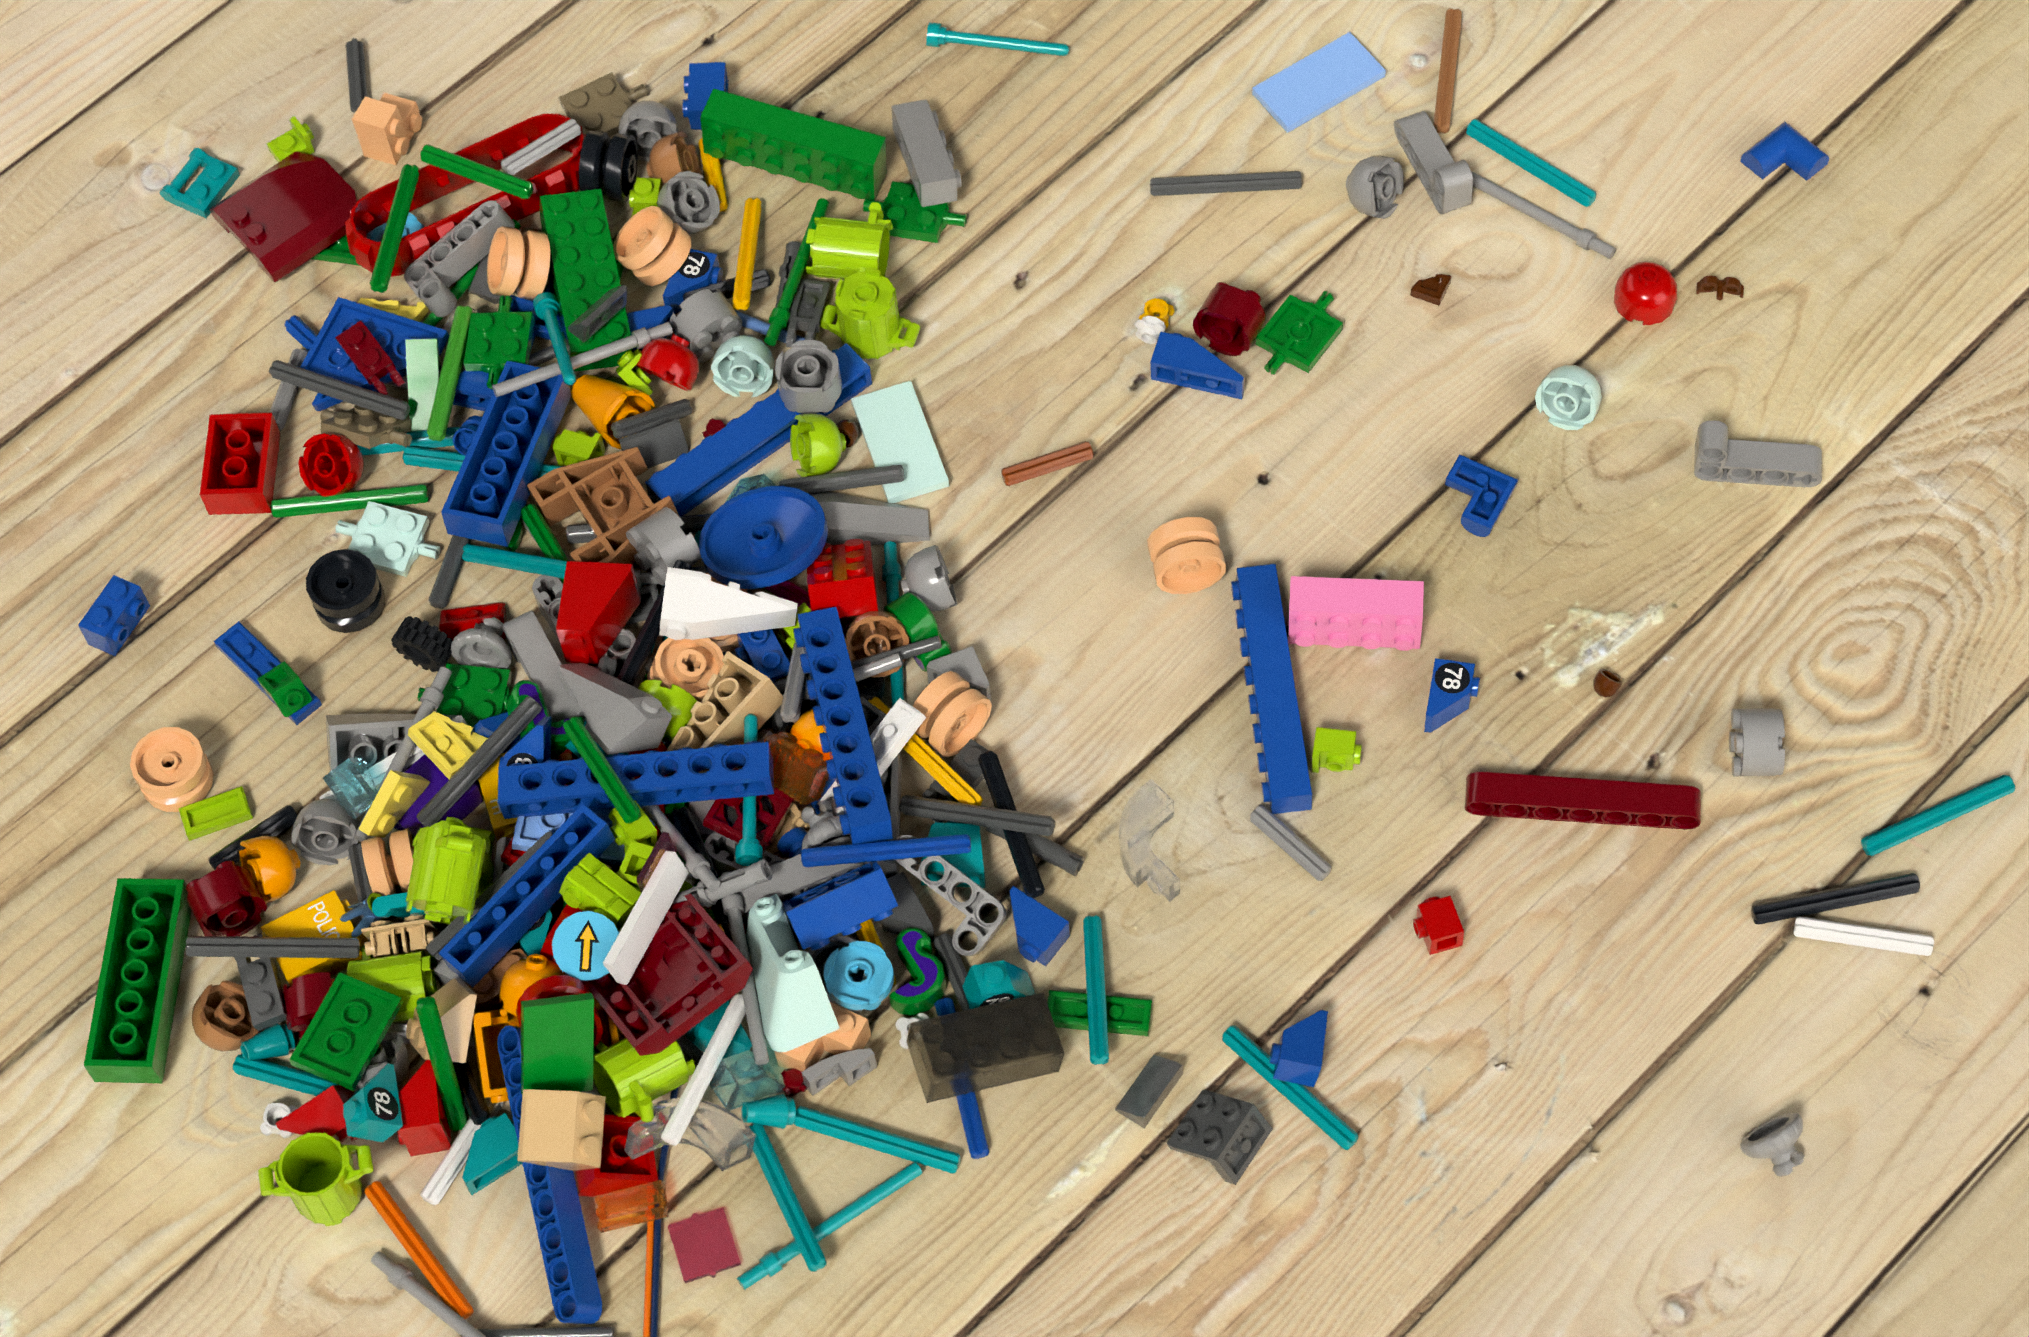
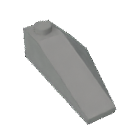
(871, 520)
(615, 712)
(366, 736)

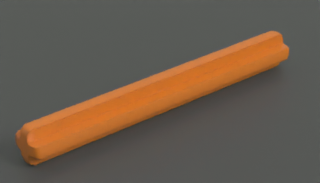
(418, 1249)

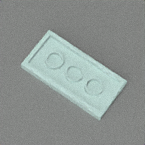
(900, 436)

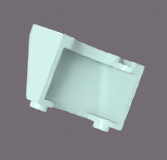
(786, 980)

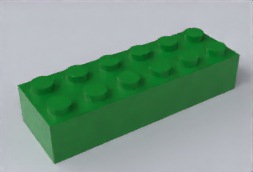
(794, 145)
(582, 267)
(138, 981)

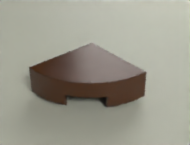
(1431, 289)

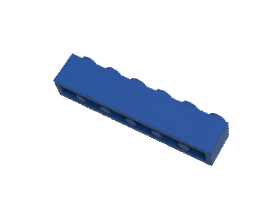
(525, 896)

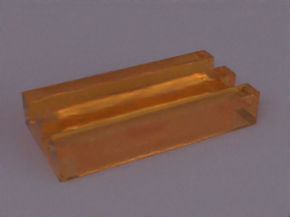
(604, 1210)

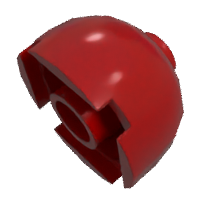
(1645, 293)
(670, 361)
(331, 464)

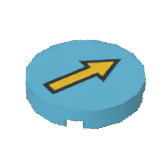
(583, 944)

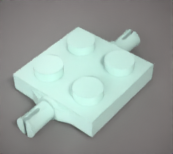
(389, 537)

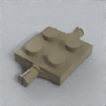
(600, 104)
(367, 427)

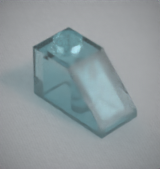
(744, 1081)

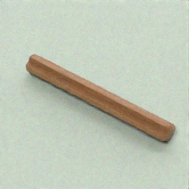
(1447, 70)

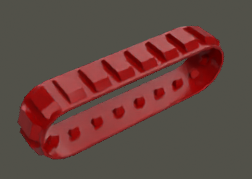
(436, 182)

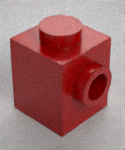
(1438, 924)

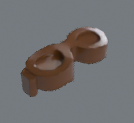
(1728, 285)

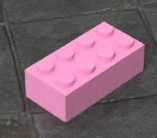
(1355, 612)

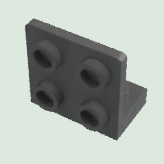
(1221, 1132)

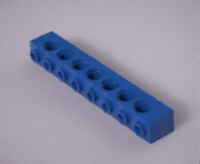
(840, 704)
(651, 788)

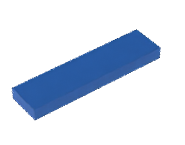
(254, 661)

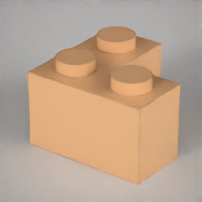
(386, 126)
(852, 1035)

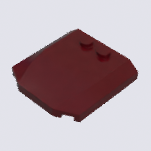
(288, 213)
(678, 981)

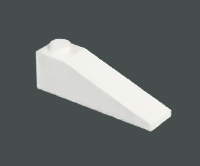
(705, 609)

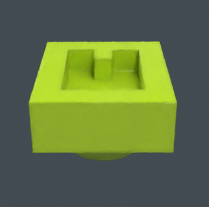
(294, 140)
(635, 379)

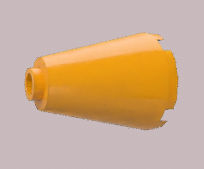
(608, 402)

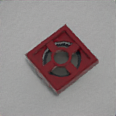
(727, 817)

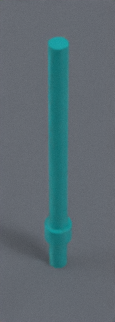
(892, 575)
(772, 1262)

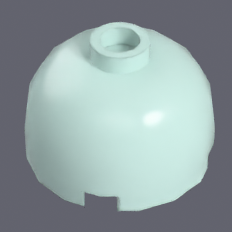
(743, 366)
(1569, 397)

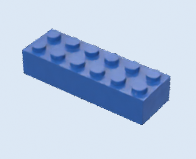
(505, 458)

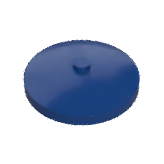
(763, 537)

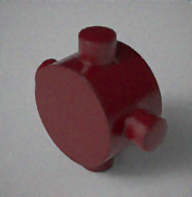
(713, 427)
(793, 1081)

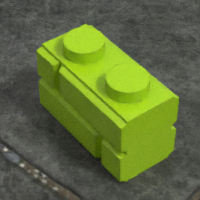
(599, 890)

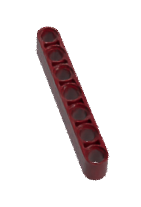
(1583, 800)

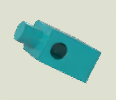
(968, 863)

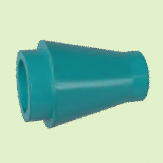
(269, 1043)
(771, 1111)

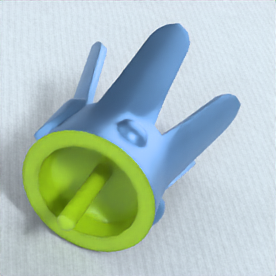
(363, 908)

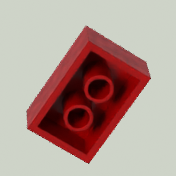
(240, 463)
(843, 579)

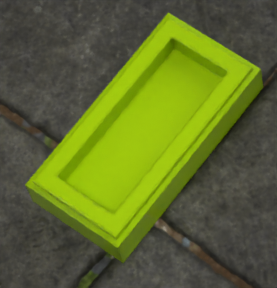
(215, 813)

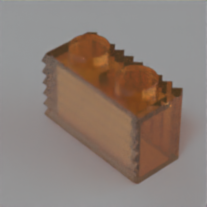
(796, 769)

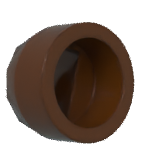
(849, 430)
(1606, 683)

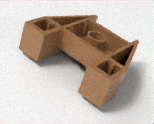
(607, 498)

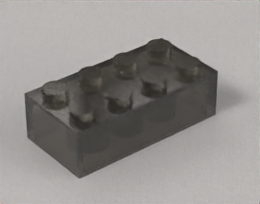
(984, 1047)

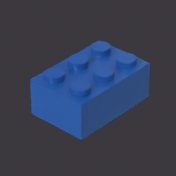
(840, 905)

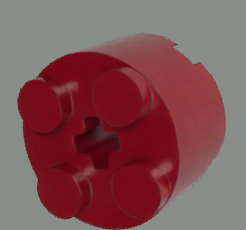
(1230, 319)
(226, 901)
(304, 999)

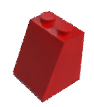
(594, 608)

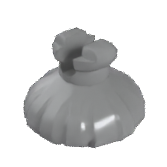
(482, 646)
(823, 827)
(1776, 1141)

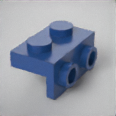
(763, 653)

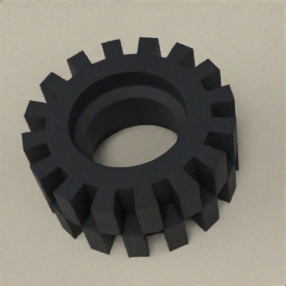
(422, 644)

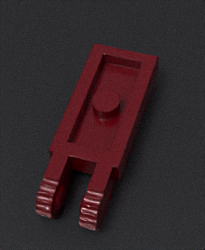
(368, 356)

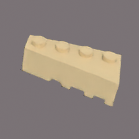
(722, 712)

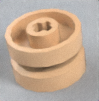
(652, 246)
(518, 263)
(1186, 555)
(687, 664)
(952, 713)
(171, 768)
(388, 870)

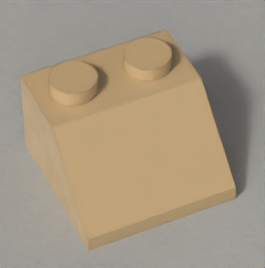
(456, 1011)
(561, 1129)

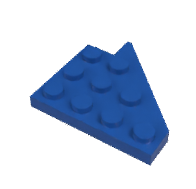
(387, 328)

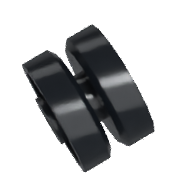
(608, 164)
(345, 591)

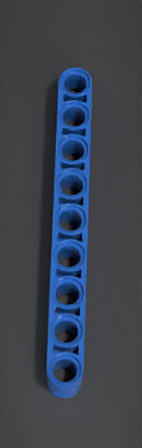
(555, 1212)

